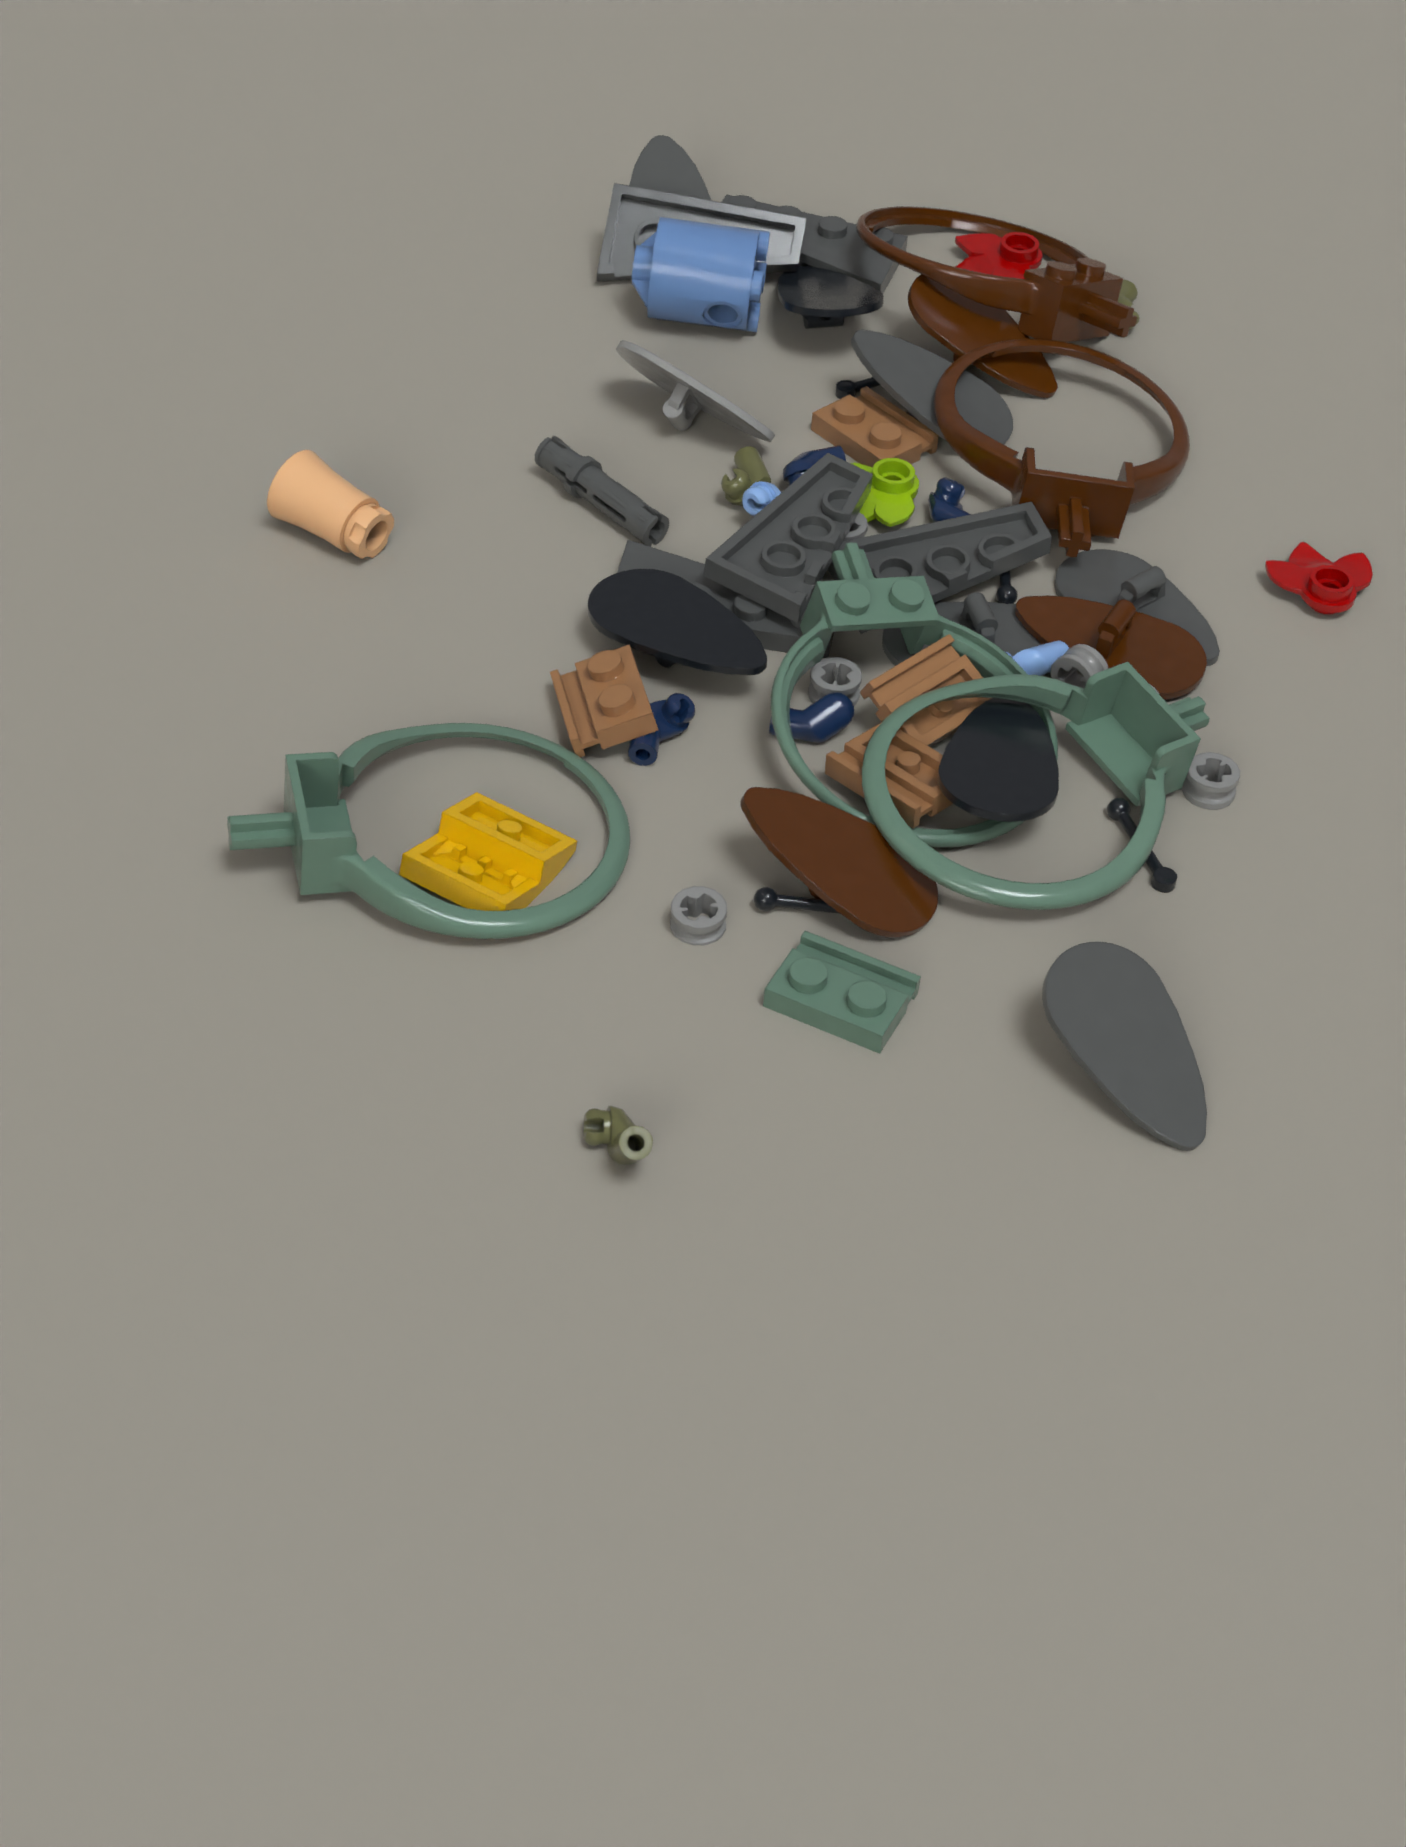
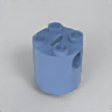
(702, 274)

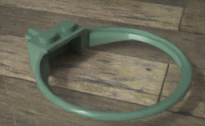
(869, 603)
(1114, 719)
(325, 847)

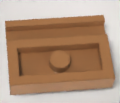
(873, 429)
(923, 672)
(604, 700)
(909, 774)

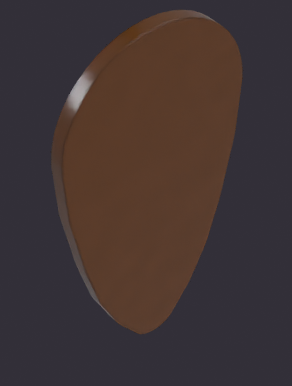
(968, 325)
(1155, 648)
(842, 861)

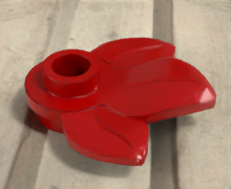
(1000, 255)
(1321, 583)

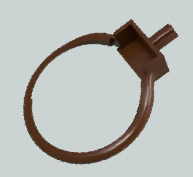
(1056, 303)
(1066, 502)

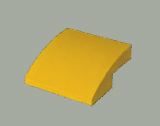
(488, 856)

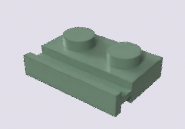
(841, 991)

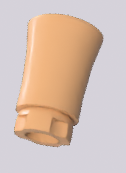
(328, 506)

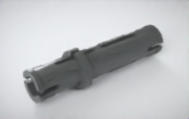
(586, 480)

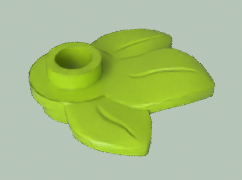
(891, 491)

